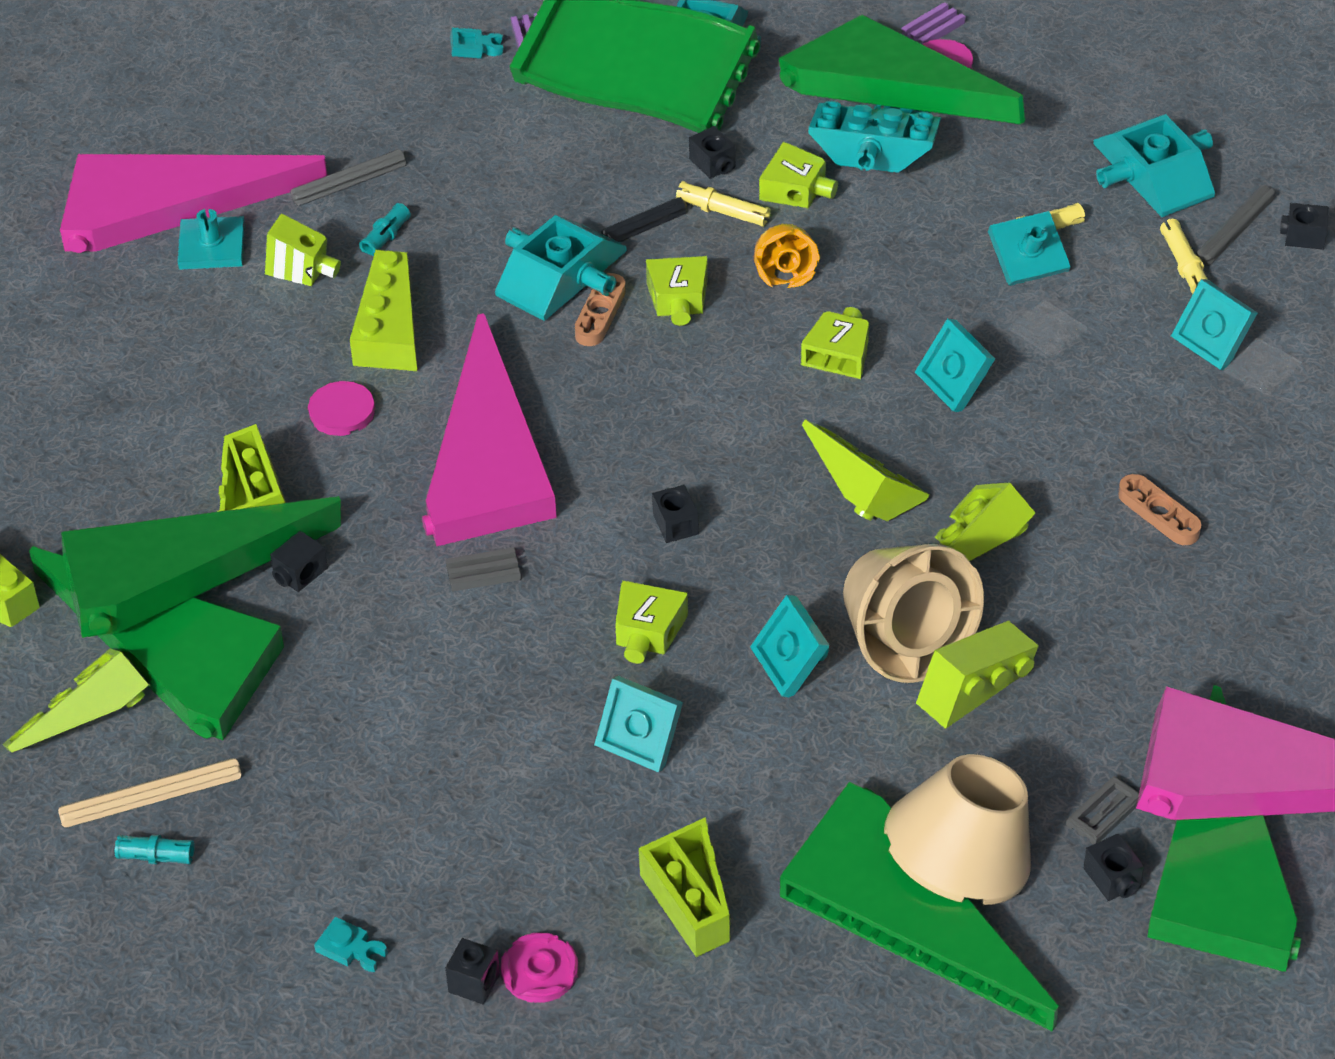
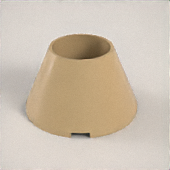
(937, 606)
(965, 831)

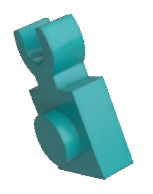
(472, 43)
(348, 942)

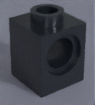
(712, 152)
(1305, 226)
(675, 513)
(298, 561)
(1113, 867)
(472, 971)

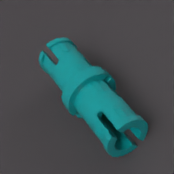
(395, 218)
(154, 849)

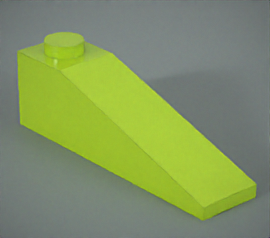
(863, 478)
(986, 519)
(101, 689)

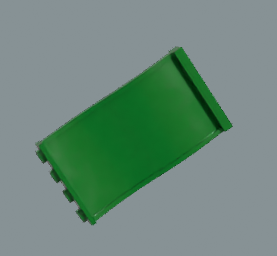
(638, 58)

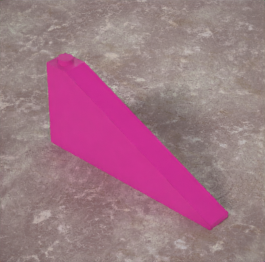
(143, 194)
(487, 461)
(1232, 763)

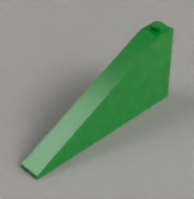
(885, 68)
(149, 566)
(191, 655)
(856, 884)
(1225, 891)

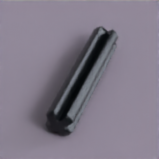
(646, 220)

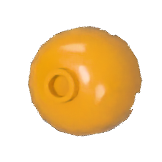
(785, 247)

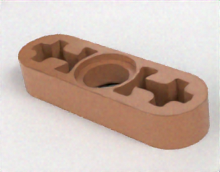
(601, 320)
(1156, 497)

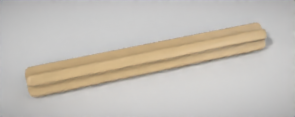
(149, 792)

